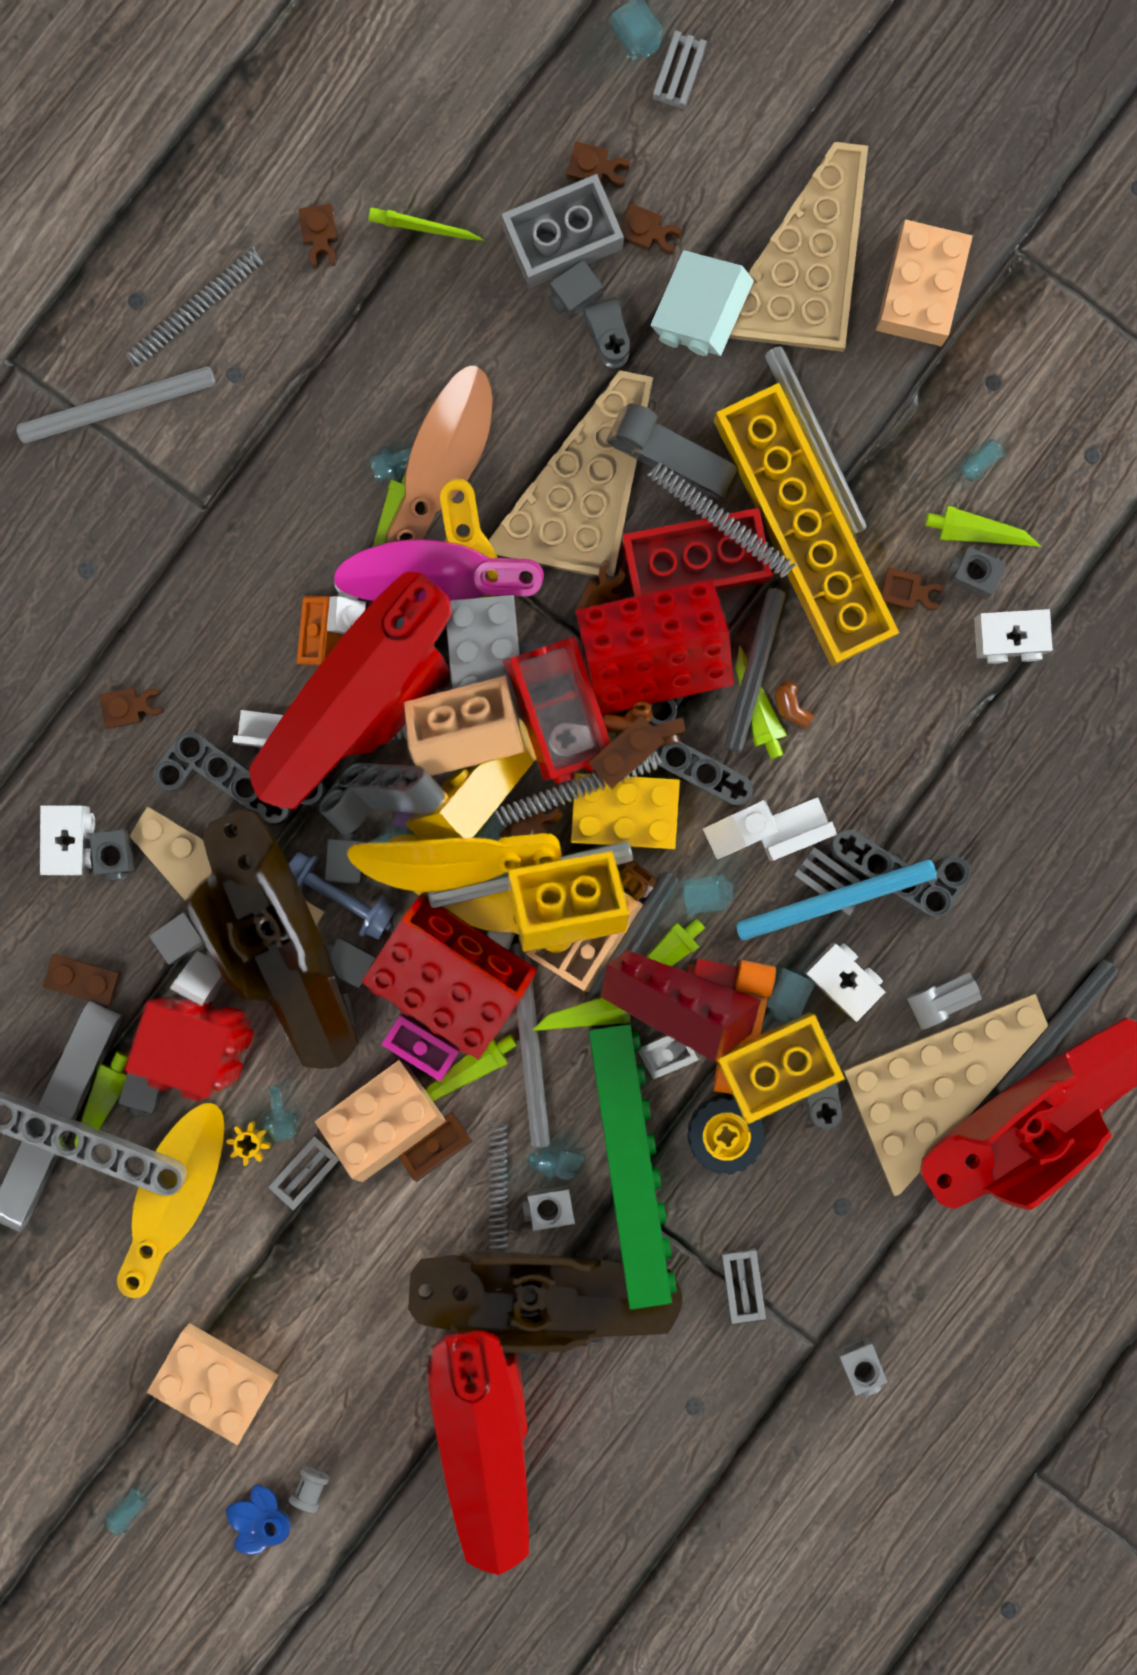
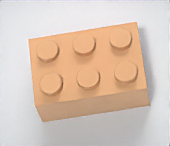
(924, 283)
(463, 726)
(380, 1121)
(212, 1383)

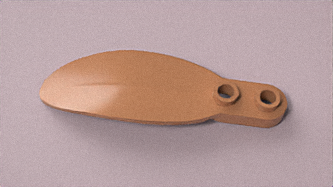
(444, 449)

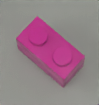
(420, 1046)

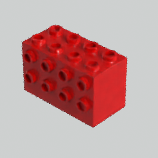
(656, 646)
(449, 976)
(190, 1046)

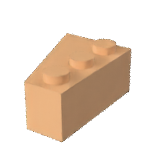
(585, 959)

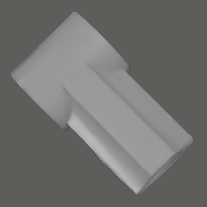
(935, 1004)

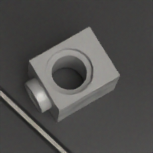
(177, 938)
(559, 1195)
(851, 1356)

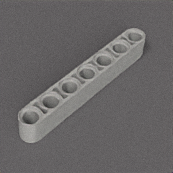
(63, 1096)
(85, 1152)

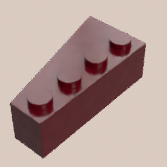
(680, 1004)

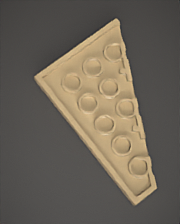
(809, 264)
(581, 498)
(936, 1082)

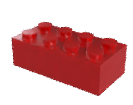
(693, 554)

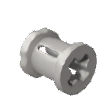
(309, 1489)

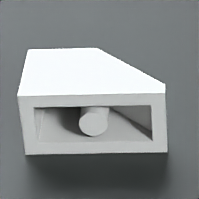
(741, 829)
(199, 979)
(666, 1055)

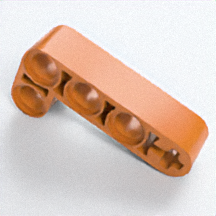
(756, 981)

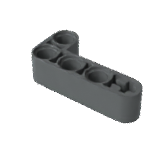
(651, 443)
(693, 760)
(203, 763)
(379, 788)
(918, 893)

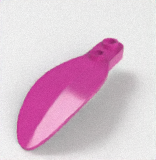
(450, 566)

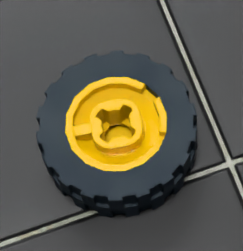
(723, 1138)

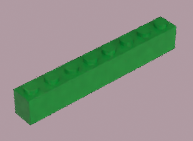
(630, 1166)

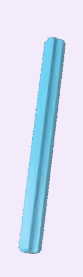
(836, 900)

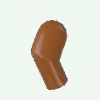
(788, 705)
(618, 724)

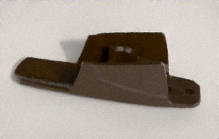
(268, 939)
(543, 1300)

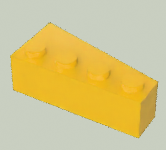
(473, 795)

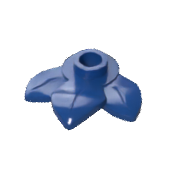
(252, 1521)

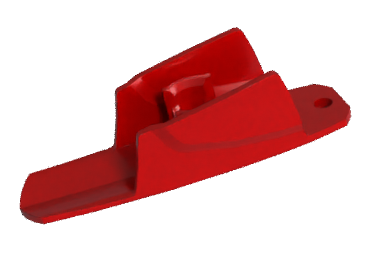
(357, 691)
(1039, 1128)
(482, 1446)

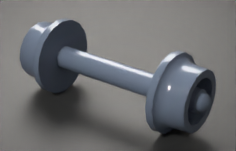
(376, 919)

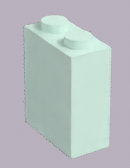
(701, 303)

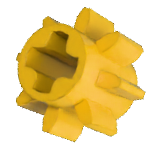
(256, 1137)

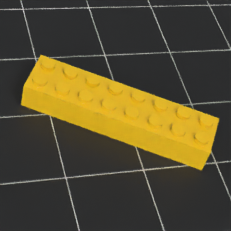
(805, 524)

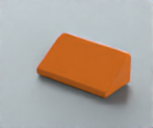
(314, 638)

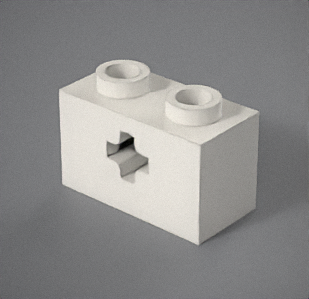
(1030, 625)
(59, 823)
(851, 1000)

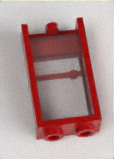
(558, 708)

